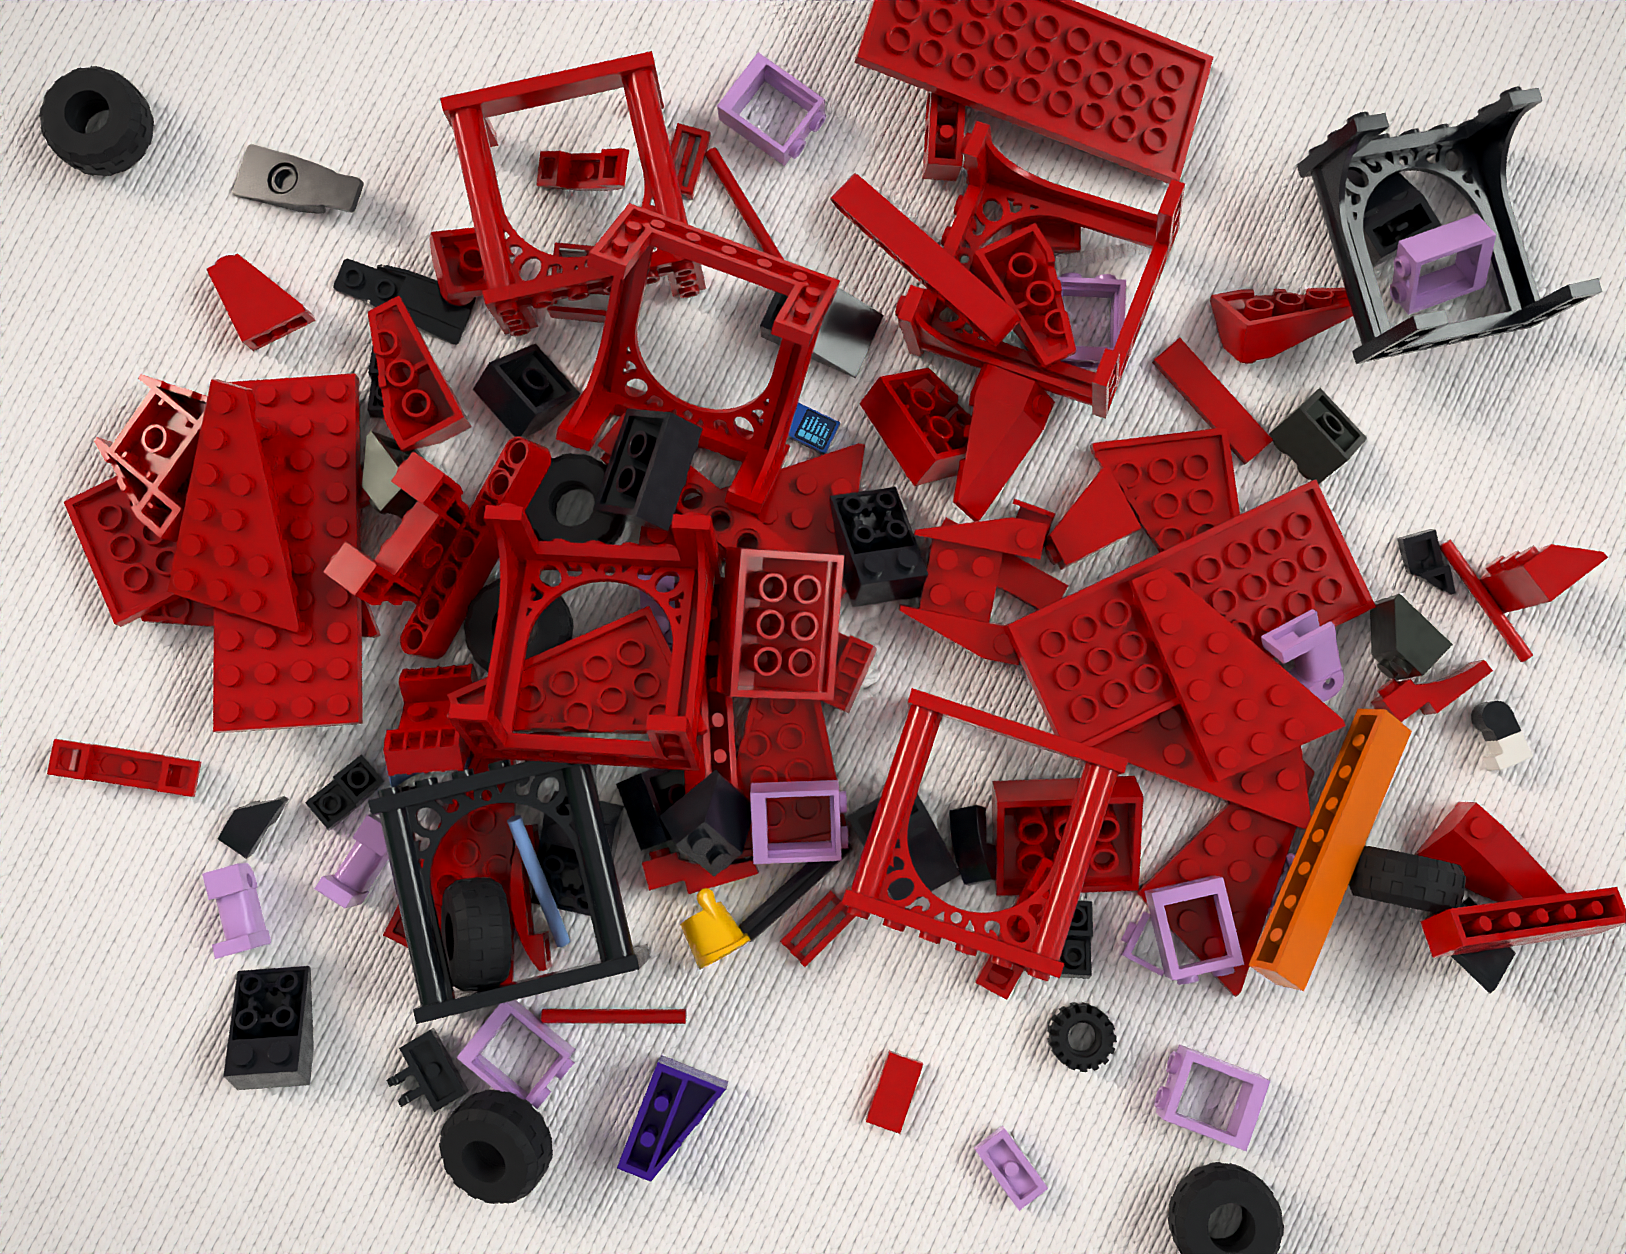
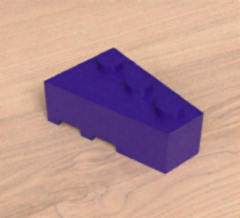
(668, 1114)

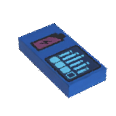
(813, 429)

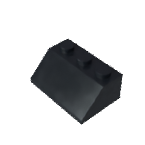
(648, 468)

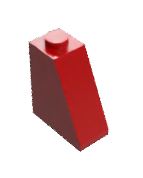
(255, 303)
(1092, 522)

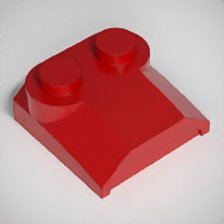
(457, 265)

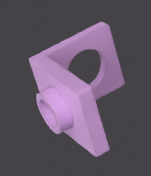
(1131, 937)

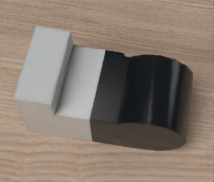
(1501, 735)

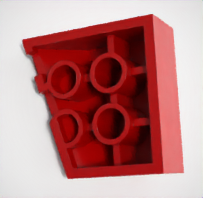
(919, 423)

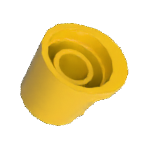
(712, 931)

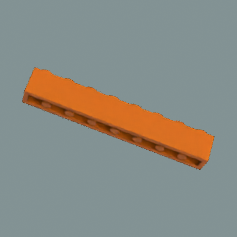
(1330, 849)

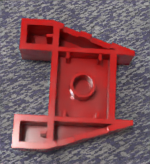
(158, 454)
(416, 546)
(964, 579)

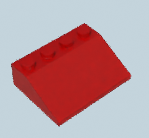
(779, 624)
(1031, 822)

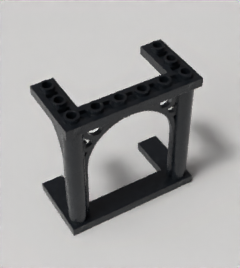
(1482, 154)
(412, 882)

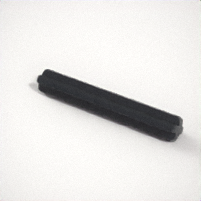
(788, 895)

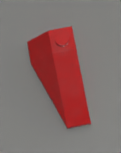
(1025, 277)
(1266, 325)
(414, 390)
(1004, 426)
(1489, 856)

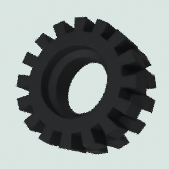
(1092, 1056)

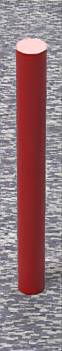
(742, 203)
(1486, 601)
(614, 1016)

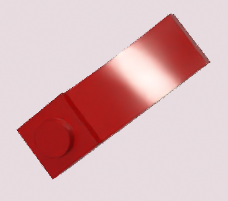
(1405, 697)
(669, 868)

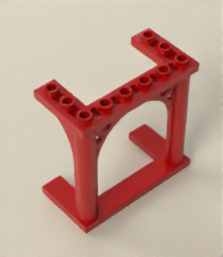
(1000, 180)
(626, 255)
(508, 295)
(522, 558)
(1044, 946)

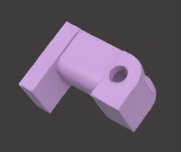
(1313, 651)
(360, 867)
(238, 909)

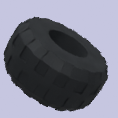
(76, 100)
(564, 475)
(554, 624)
(1408, 880)
(476, 933)
(496, 1147)
(1212, 1187)

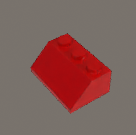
(1537, 574)

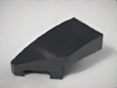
(1424, 560)
(249, 824)

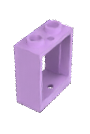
(746, 86)
(1474, 247)
(1102, 287)
(797, 851)
(1186, 891)
(488, 1072)
(1246, 1107)

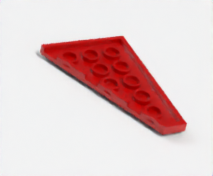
(1174, 481)
(1170, 750)
(471, 848)

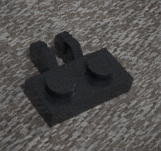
(433, 1071)

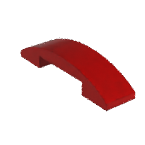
(583, 170)
(124, 767)
(535, 943)
(999, 978)

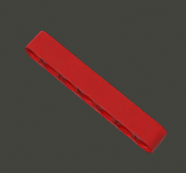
(925, 260)
(472, 551)

